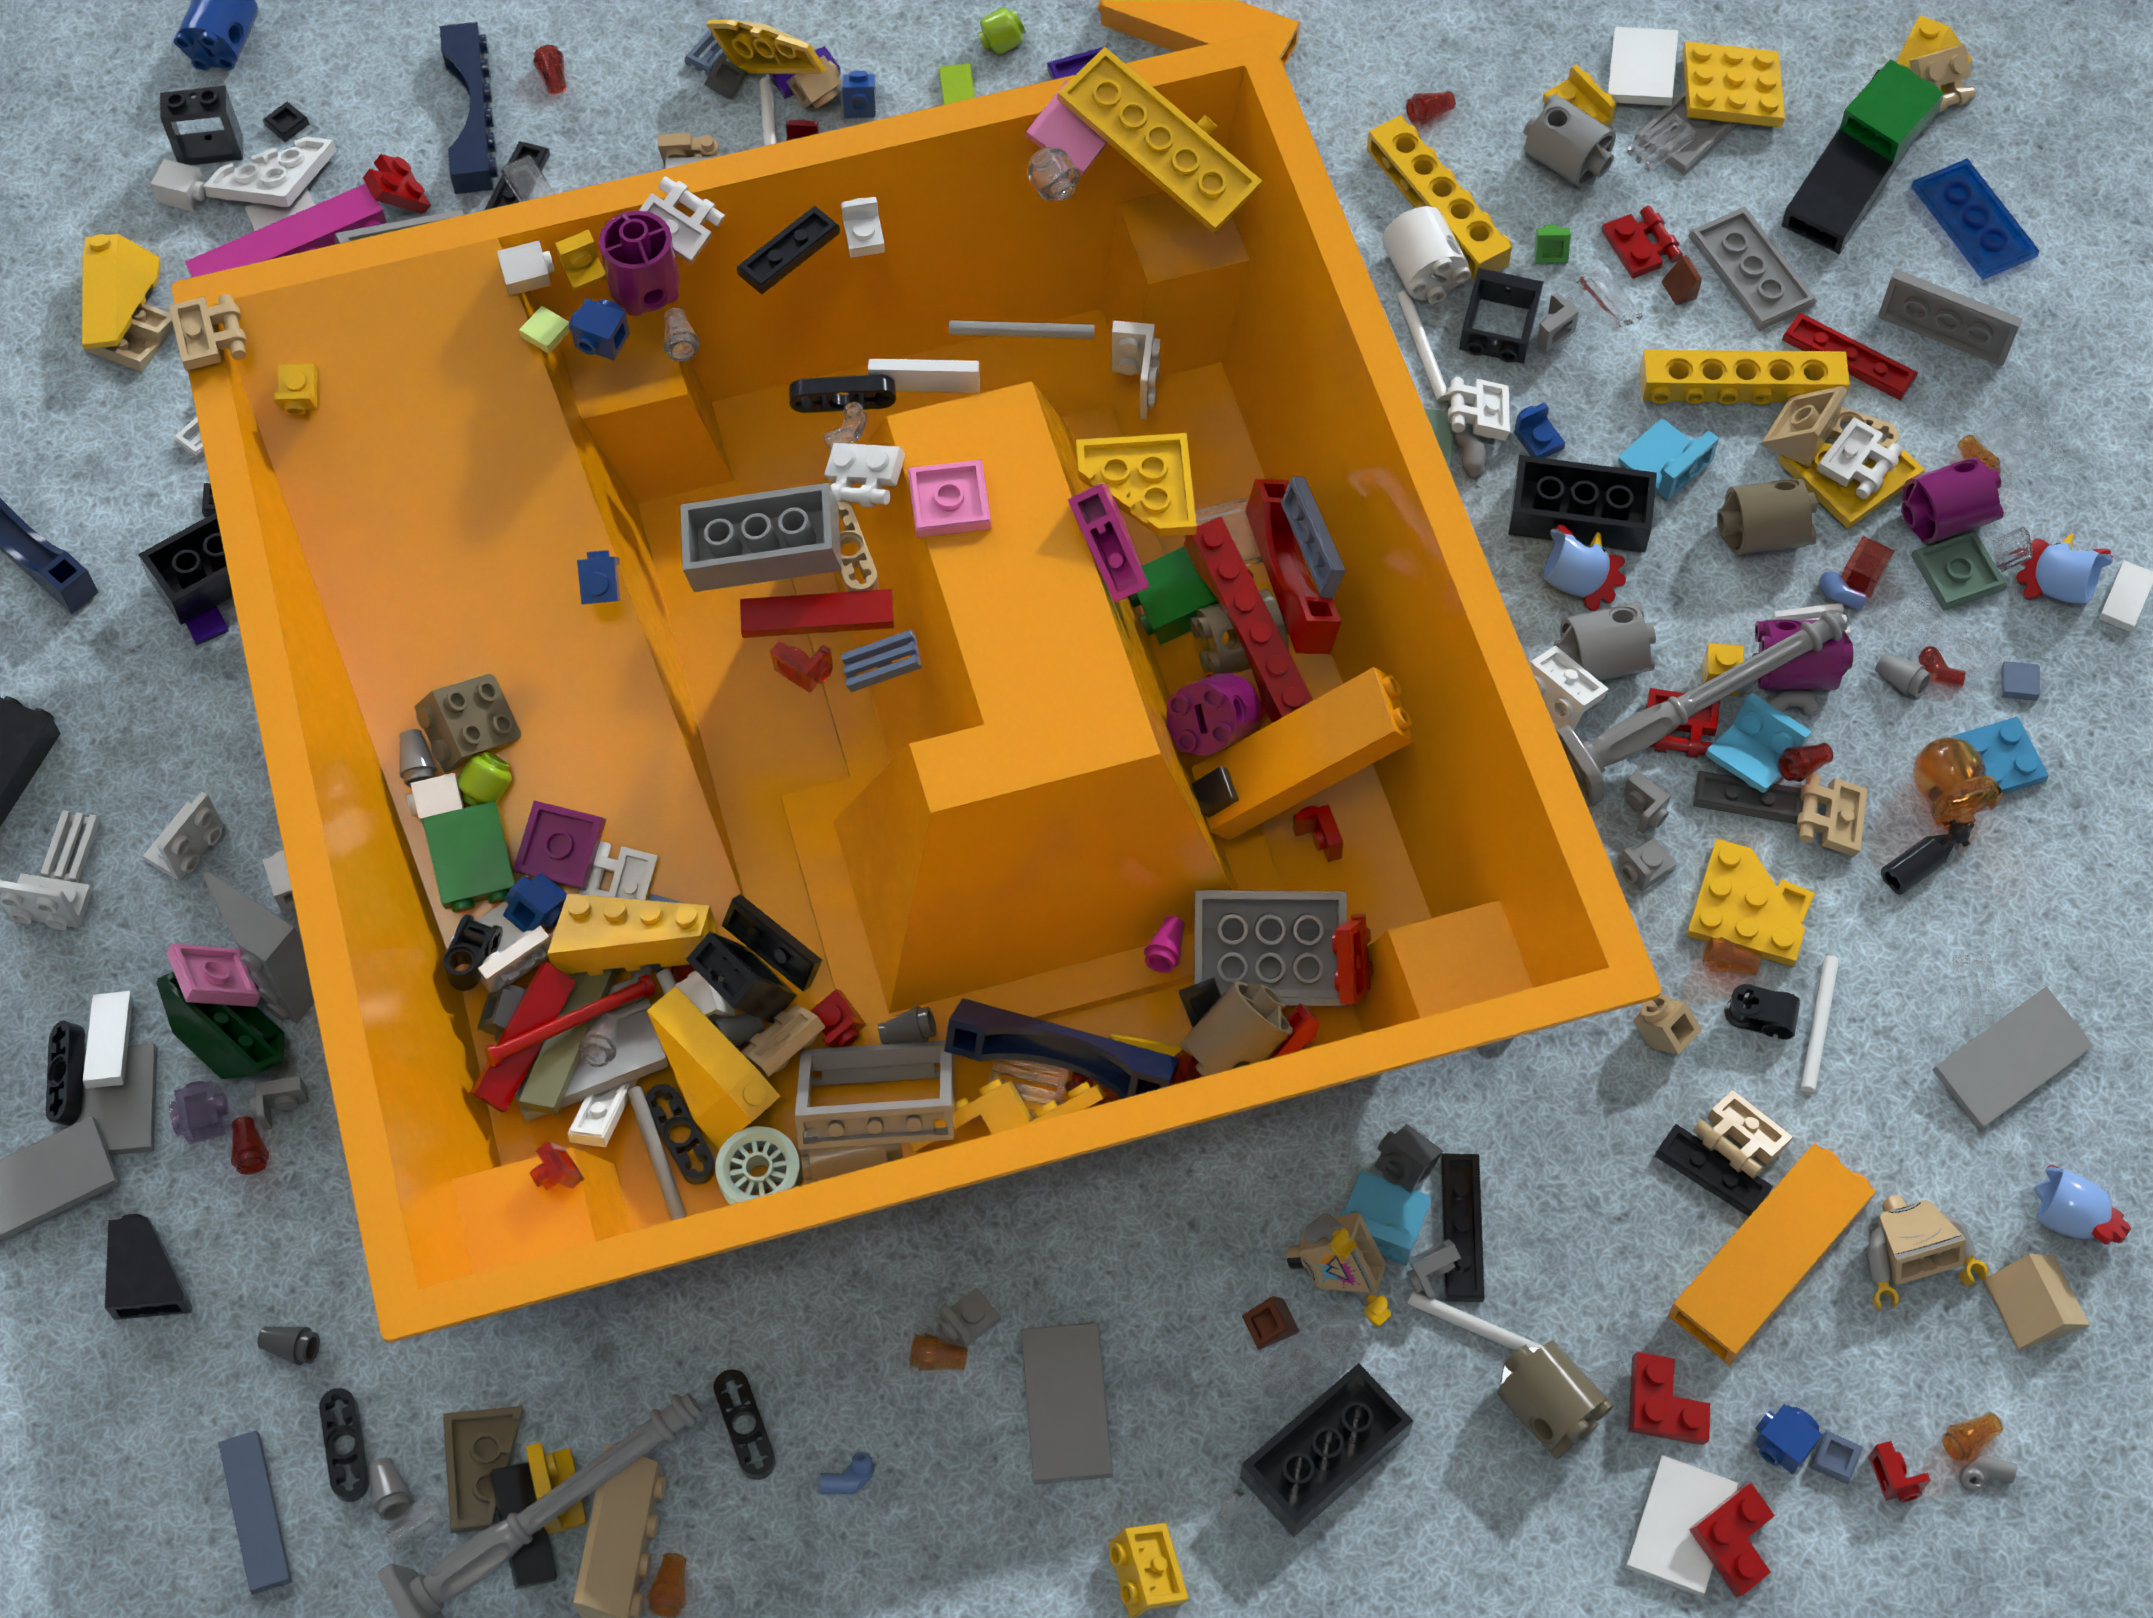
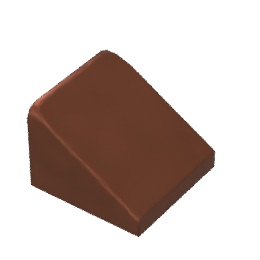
(1682, 281)
(1270, 1322)

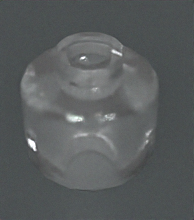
(1053, 174)

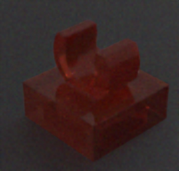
(556, 1167)

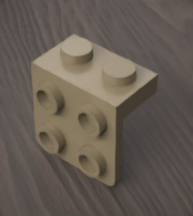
(466, 720)

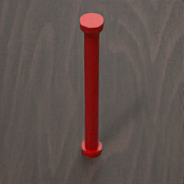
(496, 1054)

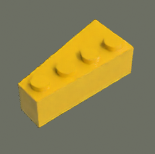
(626, 933)

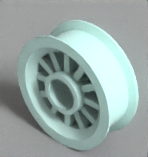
(749, 1139)

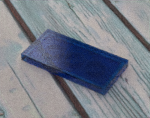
(1975, 219)

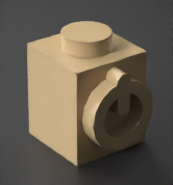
(816, 88)
(1667, 1024)

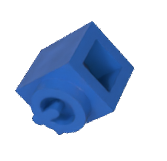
(599, 328)
(534, 903)
(1787, 1437)

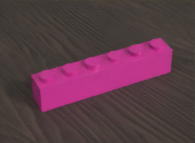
(294, 234)

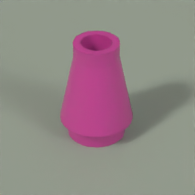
(1164, 949)

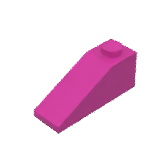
(1109, 541)

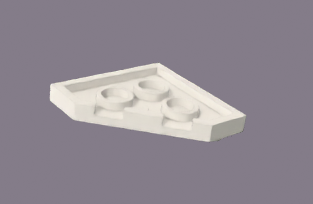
(271, 175)

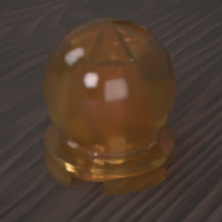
(1954, 780)

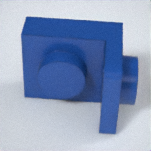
(1537, 432)

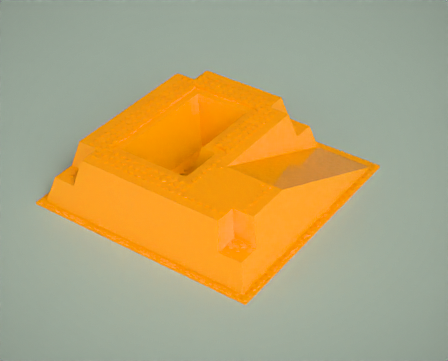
(935, 835)

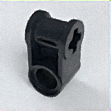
(470, 946)
(1765, 1011)

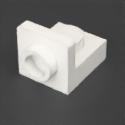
(862, 227)

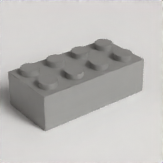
(760, 537)

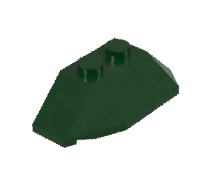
(225, 1037)

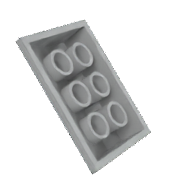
(1270, 941)
(268, 949)

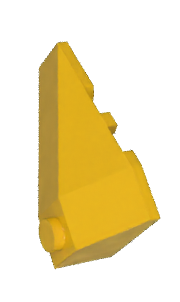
(764, 49)

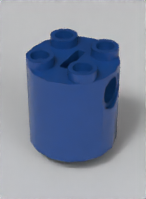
(215, 32)

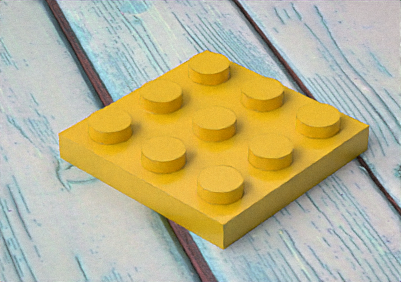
(1733, 84)

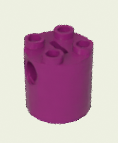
(639, 262)
(1952, 500)
(1810, 670)
(1213, 713)

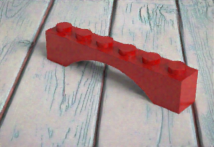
(1229, 579)
(1307, 615)

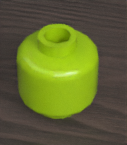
(1001, 30)
(484, 779)

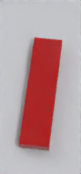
(1862, 361)
(816, 613)
(537, 1007)

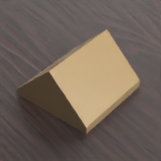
(1805, 424)
(2035, 1300)

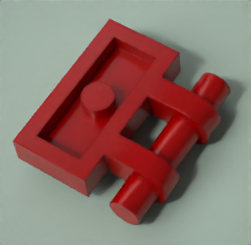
(1634, 248)
(1700, 723)
(1353, 964)

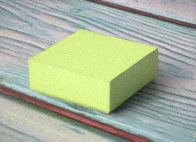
(545, 329)

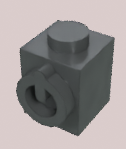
(499, 1009)
(1407, 1158)

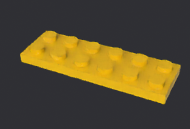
(1159, 140)

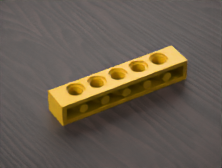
(1428, 183)
(1739, 375)

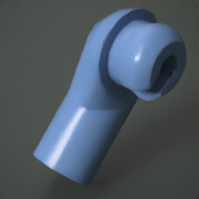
(1837, 590)
(852, 1479)

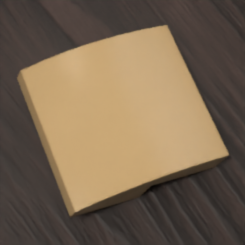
(141, 340)

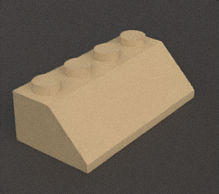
(618, 1542)

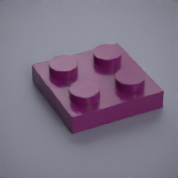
(559, 844)

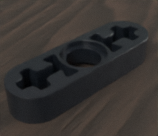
(821, 394)
(65, 1057)
(682, 1161)
(725, 1402)
(328, 1419)

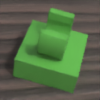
(1552, 244)

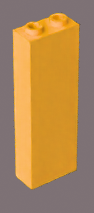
(1196, 23)
(1309, 750)
(1772, 1253)

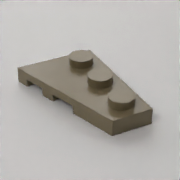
(473, 1447)

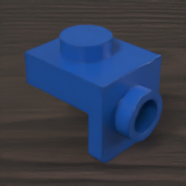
(859, 94)
(598, 578)

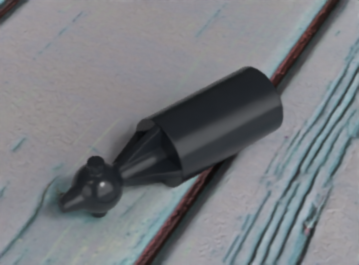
(1924, 857)

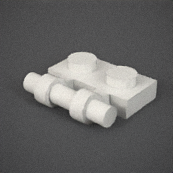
(687, 233)
(1489, 410)
(1850, 452)
(865, 465)
(631, 873)

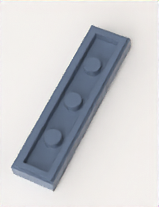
(1313, 537)
(254, 1512)

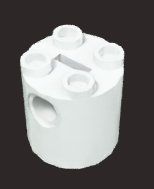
(1425, 254)

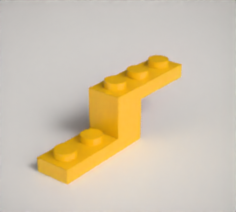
(1004, 1108)

